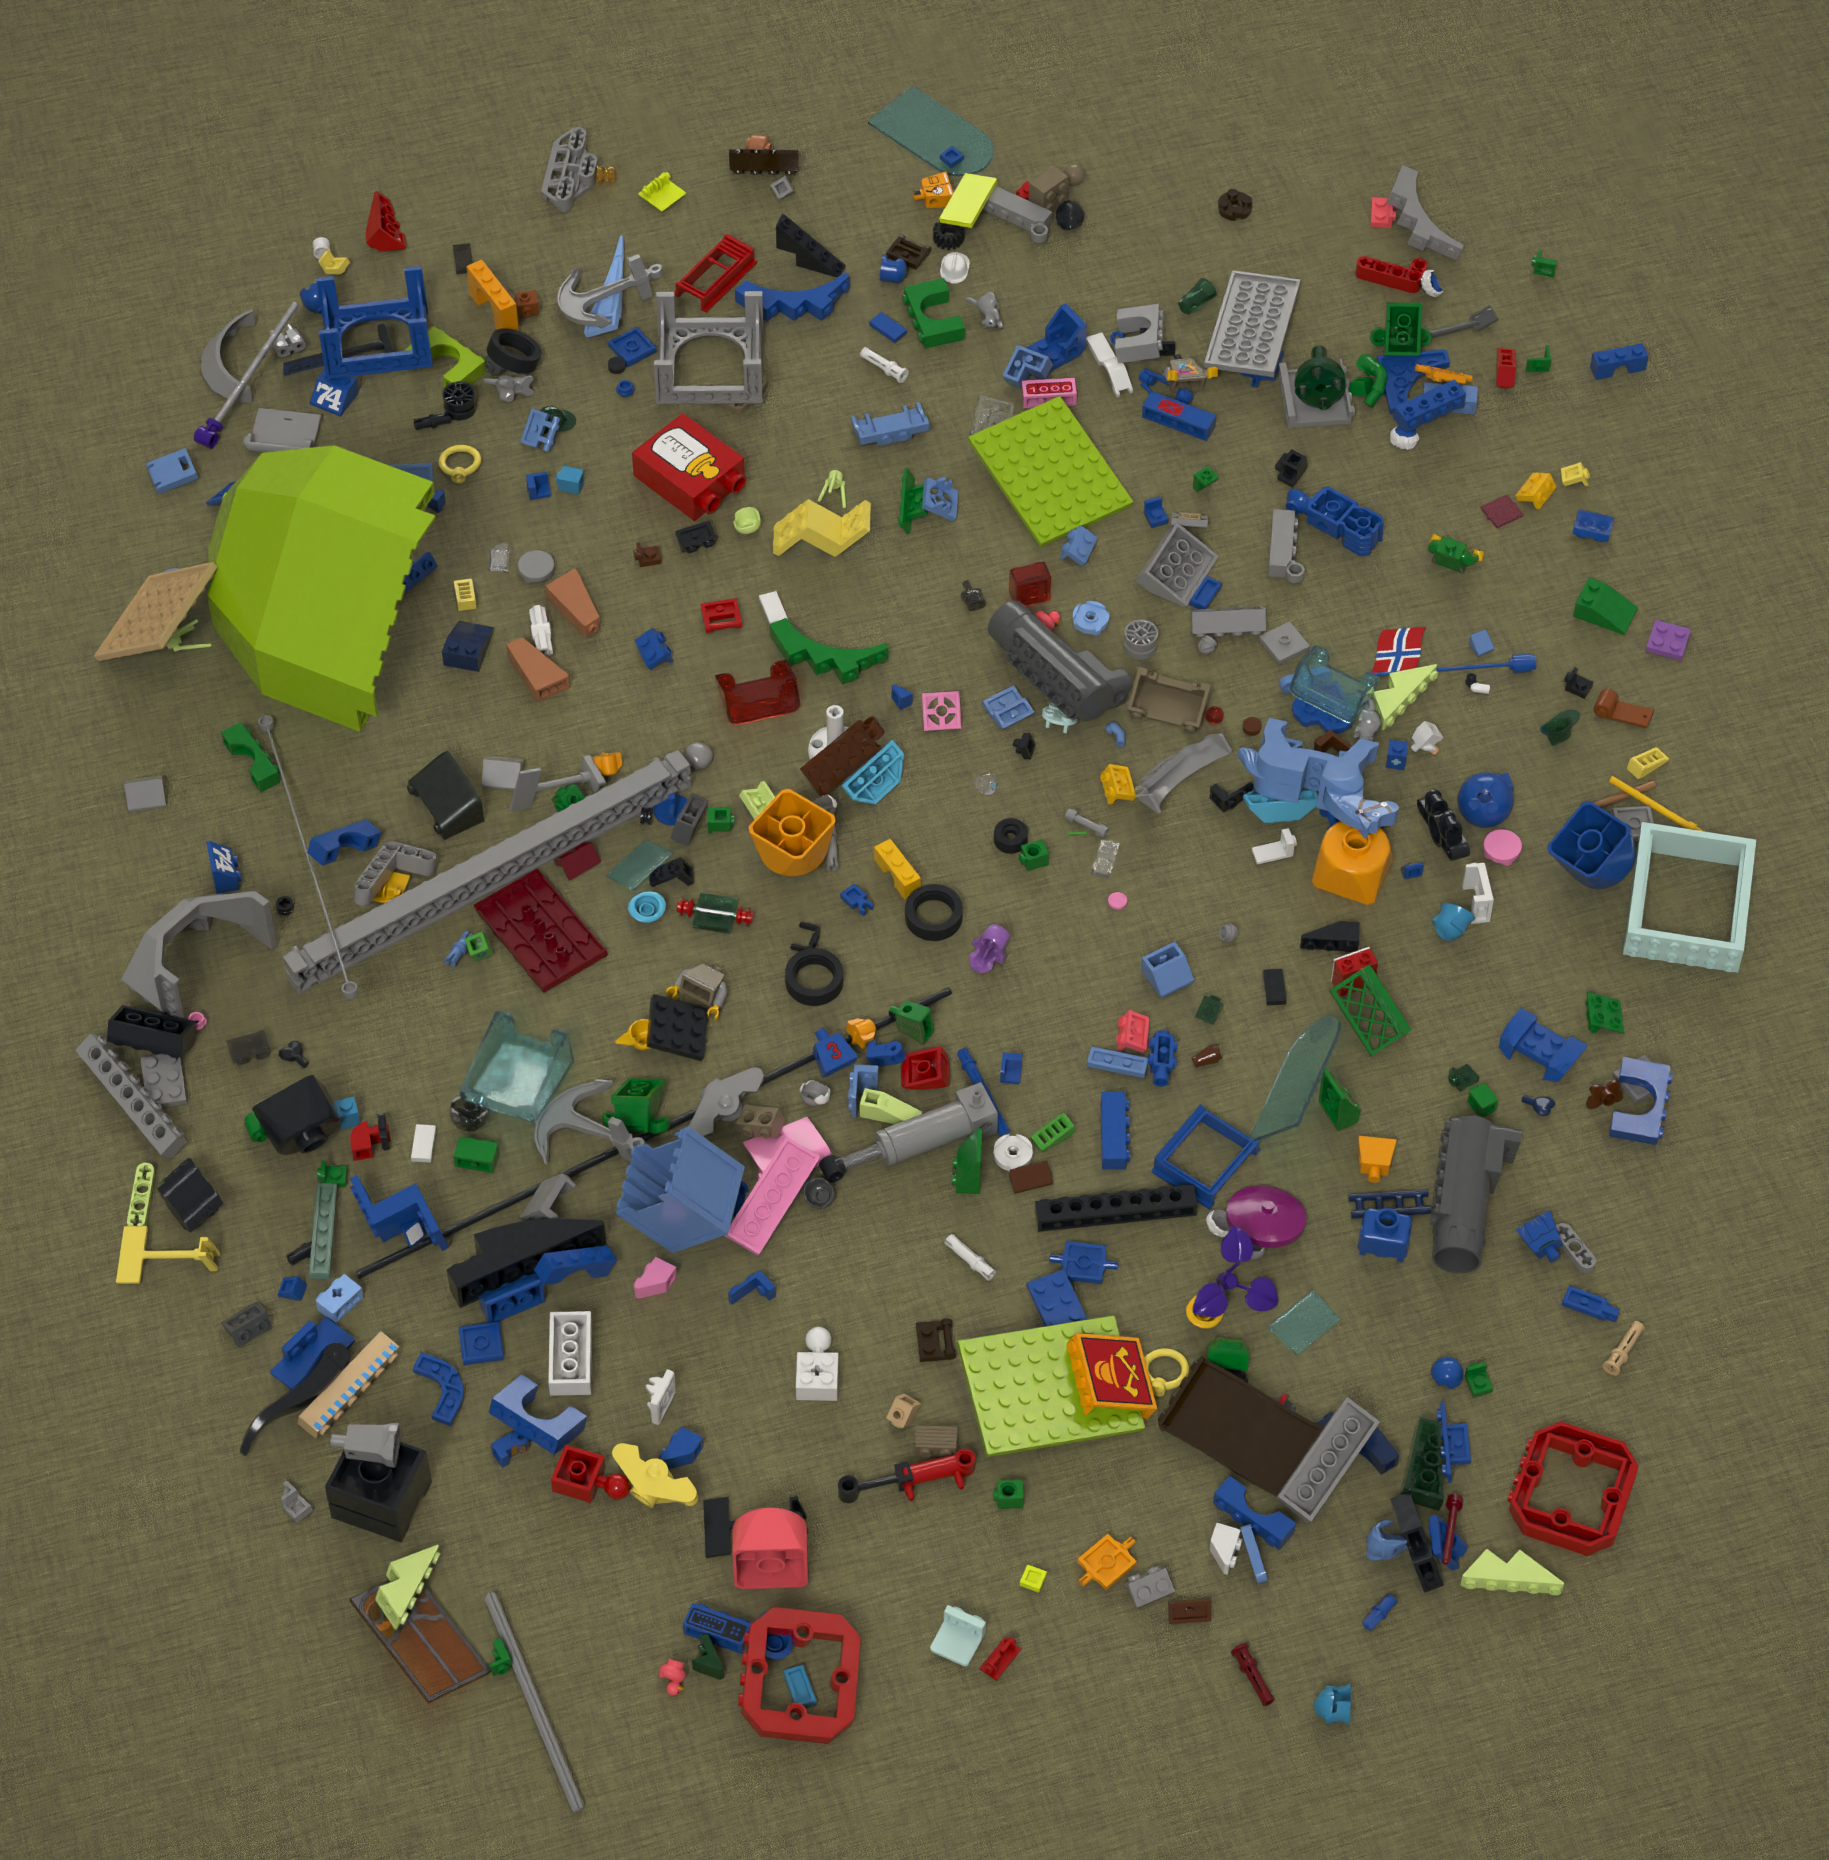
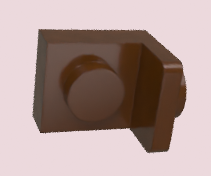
(647, 556)

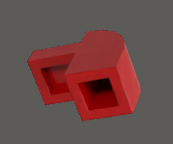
(362, 1138)

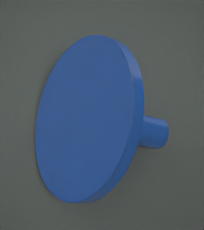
(670, 809)

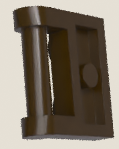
(909, 251)
(928, 1340)

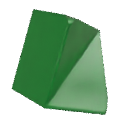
(1361, 386)

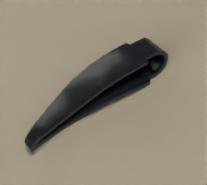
(323, 1372)

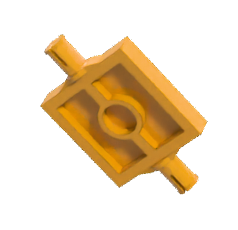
(1440, 375)
(1107, 1561)

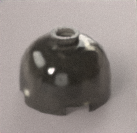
(467, 1115)

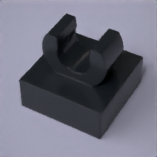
(1025, 746)

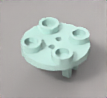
(1056, 716)

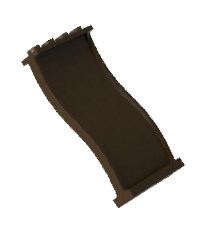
(1238, 1426)

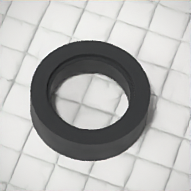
(508, 360)
(938, 893)
(810, 957)

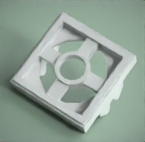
(662, 1395)

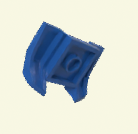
(1540, 1045)

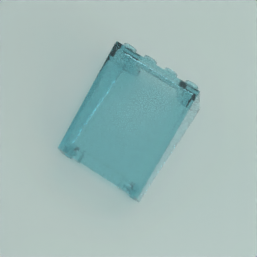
(516, 1071)

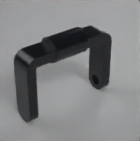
(814, 939)
(383, 1131)

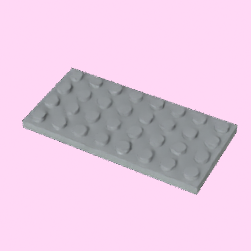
(1252, 323)

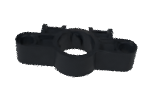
(1443, 825)

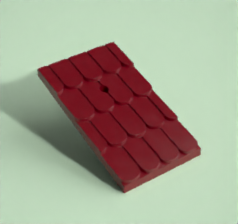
(540, 930)

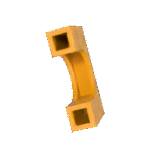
(486, 287)

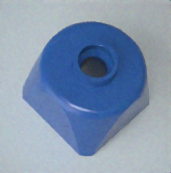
(1594, 847)

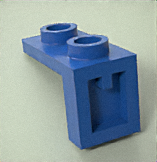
(758, 1281)

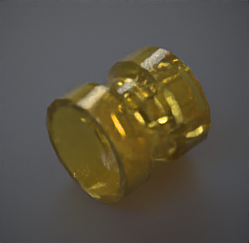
(605, 174)

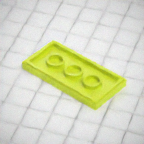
(968, 200)

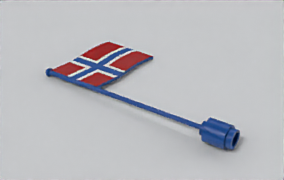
(1402, 649)

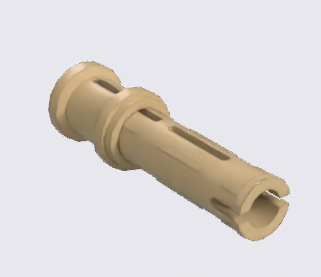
(1620, 1353)

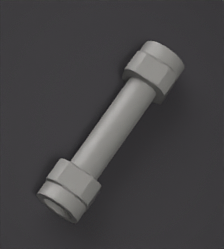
(1100, 830)

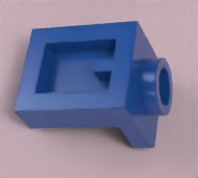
(1154, 512)

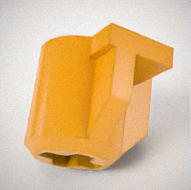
(608, 763)
(861, 1031)

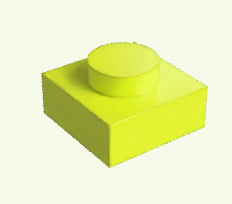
(1033, 1578)

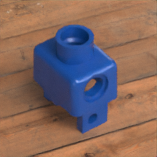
(1385, 1233)

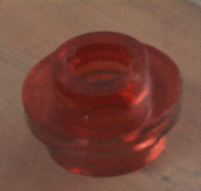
(1214, 711)

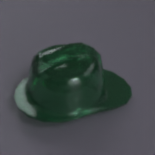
(567, 419)
(1560, 726)

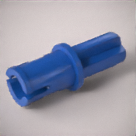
(1379, 1612)

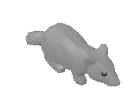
(1368, 722)

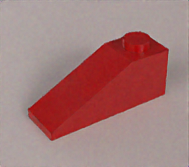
(1505, 368)

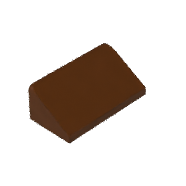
(1030, 1177)

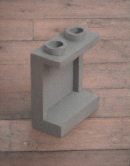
(544, 1197)

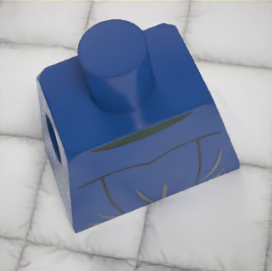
(1542, 1236)

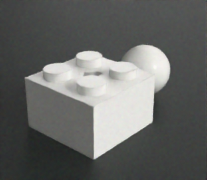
(817, 1370)

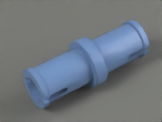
(458, 949)

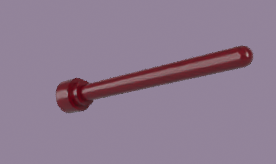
(1454, 1504)

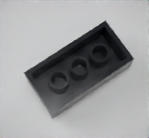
(151, 1031)

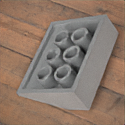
(1177, 566)

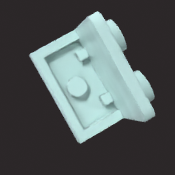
(959, 1636)

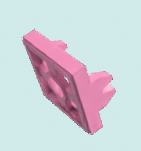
(928, 697)

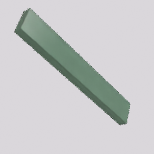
(323, 1231)

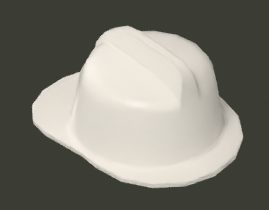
(954, 267)

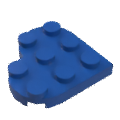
(1311, 715)

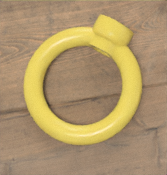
(459, 474)
(1158, 1384)

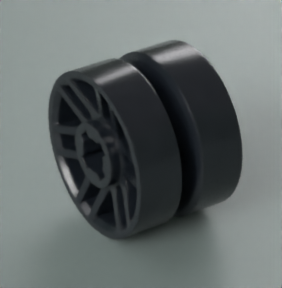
(459, 400)

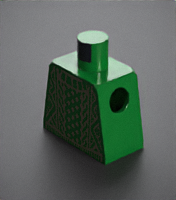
(913, 1020)

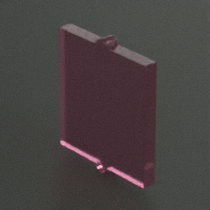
(1502, 511)

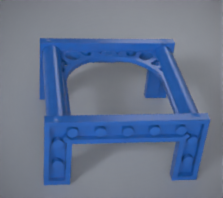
(402, 309)

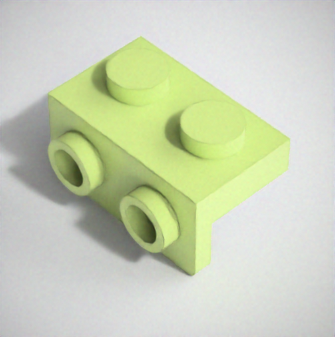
(757, 799)

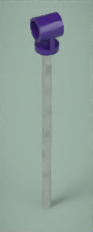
(208, 435)

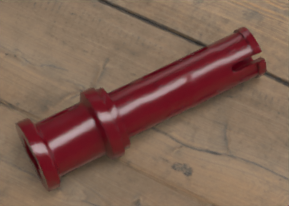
(1250, 1664)

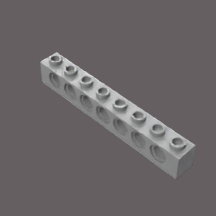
(111, 1072)

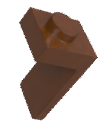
(1330, 740)

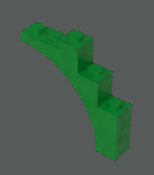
(822, 658)

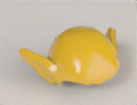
(636, 1035)

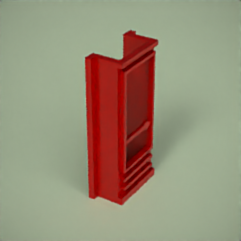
(744, 263)

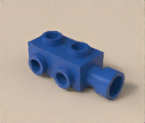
(1162, 1060)

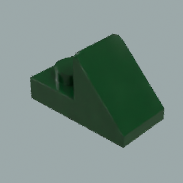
(708, 1662)

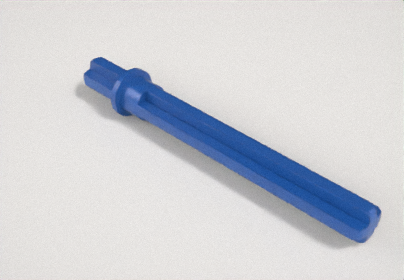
(971, 1069)

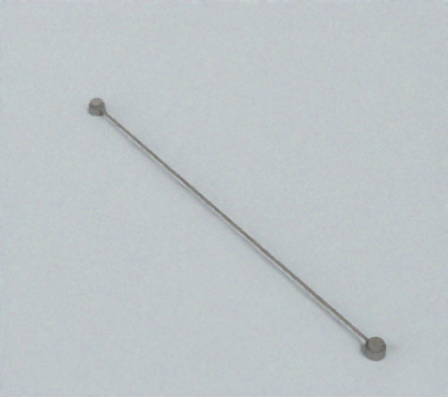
(349, 988)

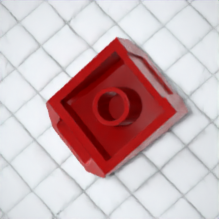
(926, 1069)

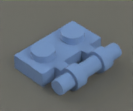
(535, 428)

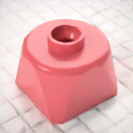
(770, 1549)

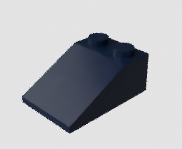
(467, 646)

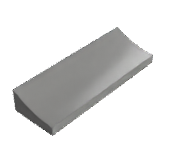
(1327, 1460)

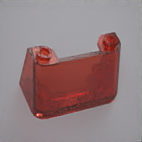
(759, 697)

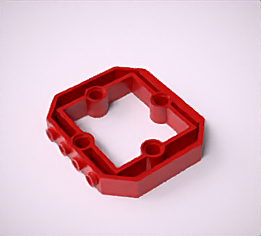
(1572, 1534)
(817, 1626)

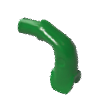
(1372, 367)

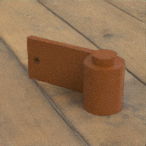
(1609, 707)

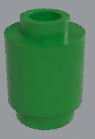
(254, 1128)

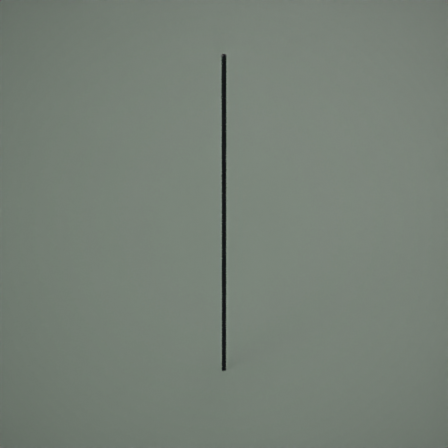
(606, 1155)

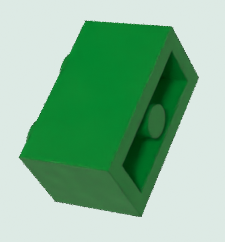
(476, 1154)

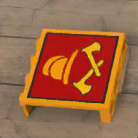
(1111, 1373)

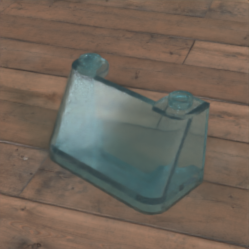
(1330, 688)

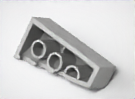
(1228, 620)

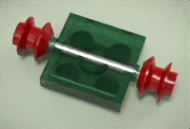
(715, 912)

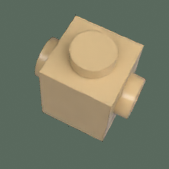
(903, 1411)

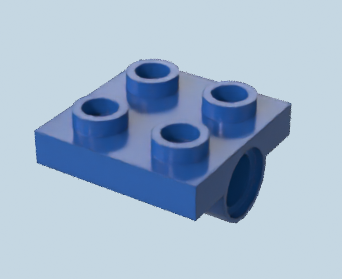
(1437, 1531)

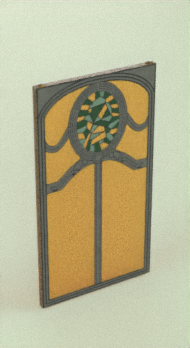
(426, 1646)

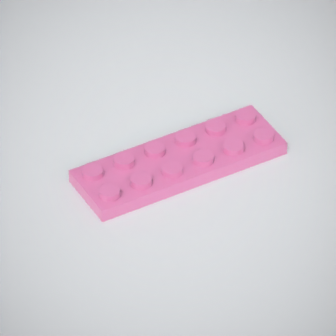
(772, 1196)

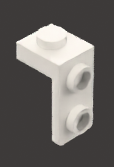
(1276, 850)

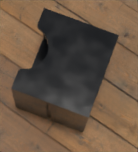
(379, 1495)

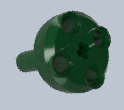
(1319, 378)

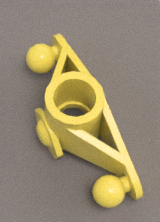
(652, 1479)

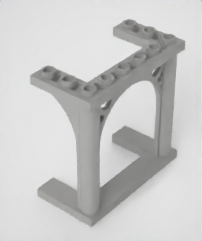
(672, 328)

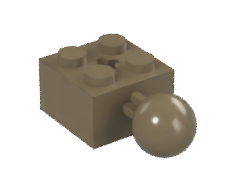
(1052, 186)

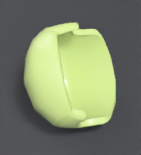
(747, 520)

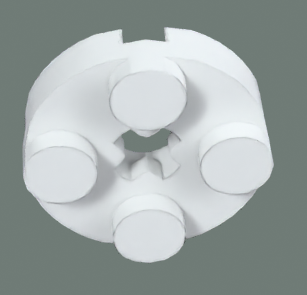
(1005, 1144)

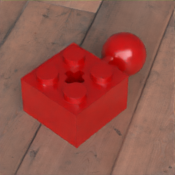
(581, 1473)

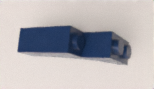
(1376, 1449)

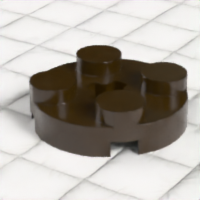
(1231, 198)

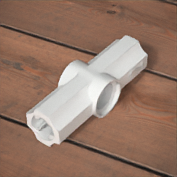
(541, 630)

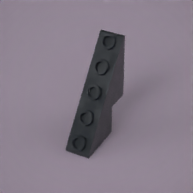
(808, 251)
(1416, 1542)

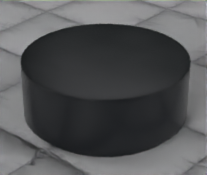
(616, 365)

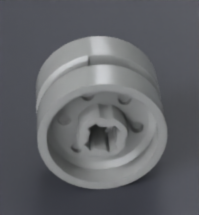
(1140, 639)

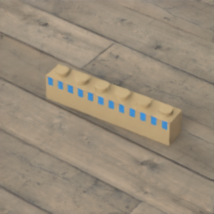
(348, 1385)

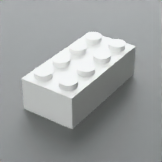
(570, 1353)

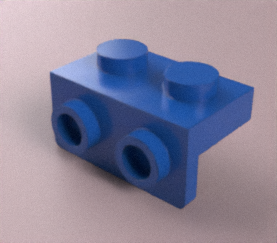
(1593, 526)
(653, 648)

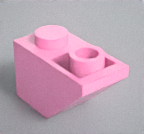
(656, 1279)

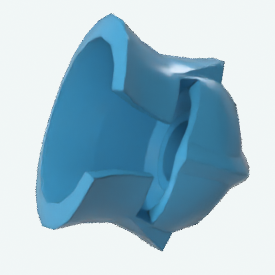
(1452, 921)
(1334, 1704)

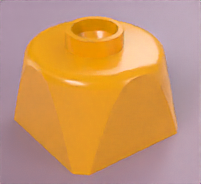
(792, 834)
(1353, 864)

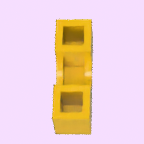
(891, 859)

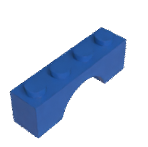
(359, 835)
(557, 1265)
(1273, 1528)

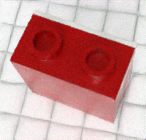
(1348, 965)

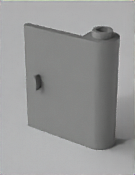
(282, 430)

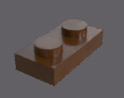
(1189, 1611)

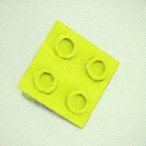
(662, 192)

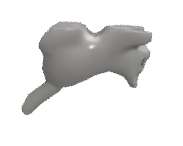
(989, 308)
(509, 386)

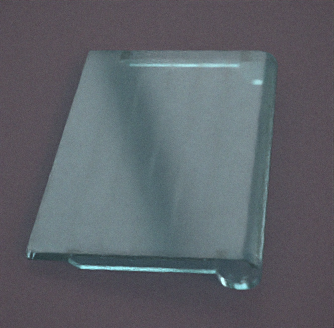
(638, 864)
(1304, 1323)

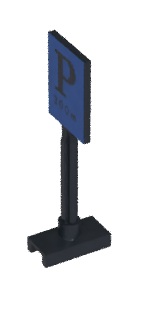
(316, 360)

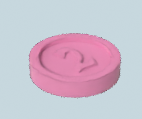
(1117, 901)

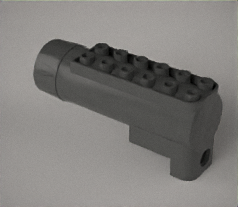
(1070, 680)
(1466, 1176)

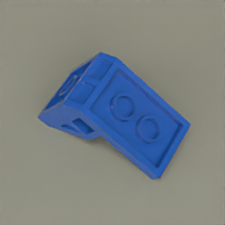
(1063, 338)

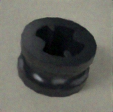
(646, 816)
(280, 903)

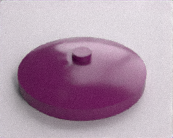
(1267, 1215)

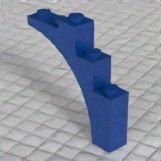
(795, 303)

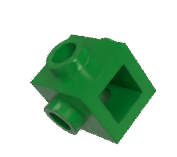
(566, 796)

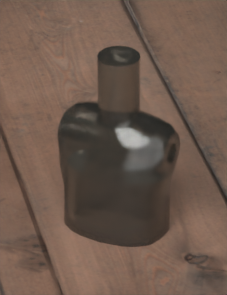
(972, 597)

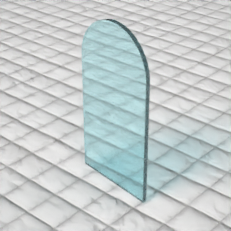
(930, 129)
(1298, 1079)

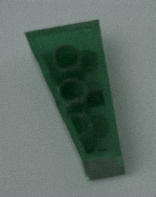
(1423, 1468)

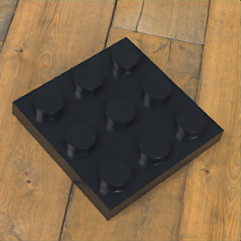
(677, 1027)

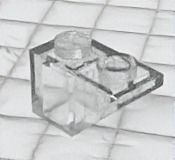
(500, 557)

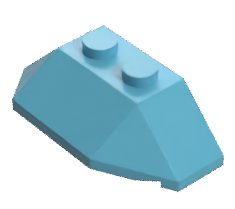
(876, 775)
(1276, 810)

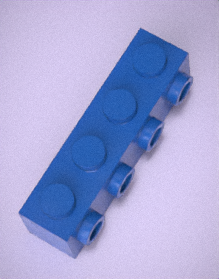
(1429, 406)

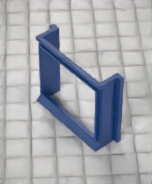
(1177, 1177)

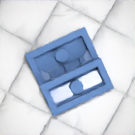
(1007, 707)

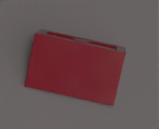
(578, 859)

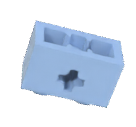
(339, 1298)

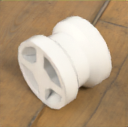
(320, 246)

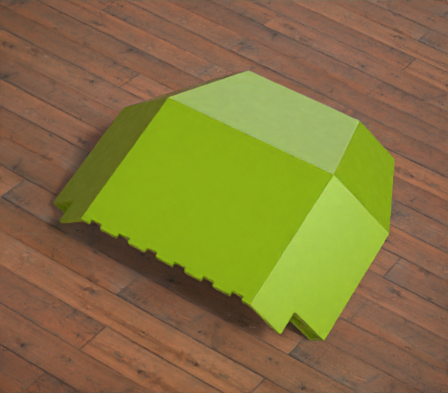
(314, 573)

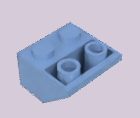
(1167, 970)

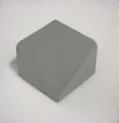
(783, 188)

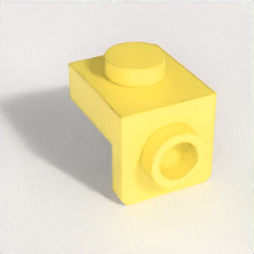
(333, 265)

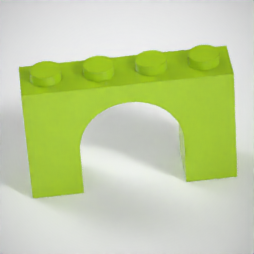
(469, 366)

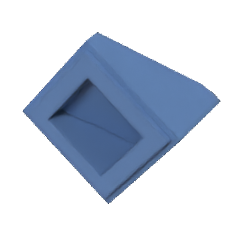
(1481, 643)

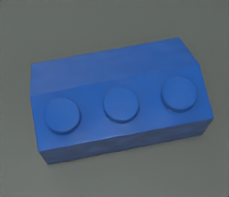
(512, 1298)

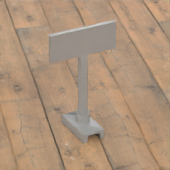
(528, 783)

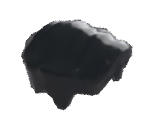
(1069, 215)

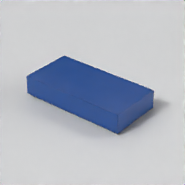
(888, 327)
(1205, 593)

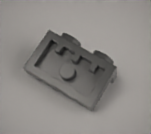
(247, 1324)

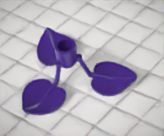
(1262, 1294)

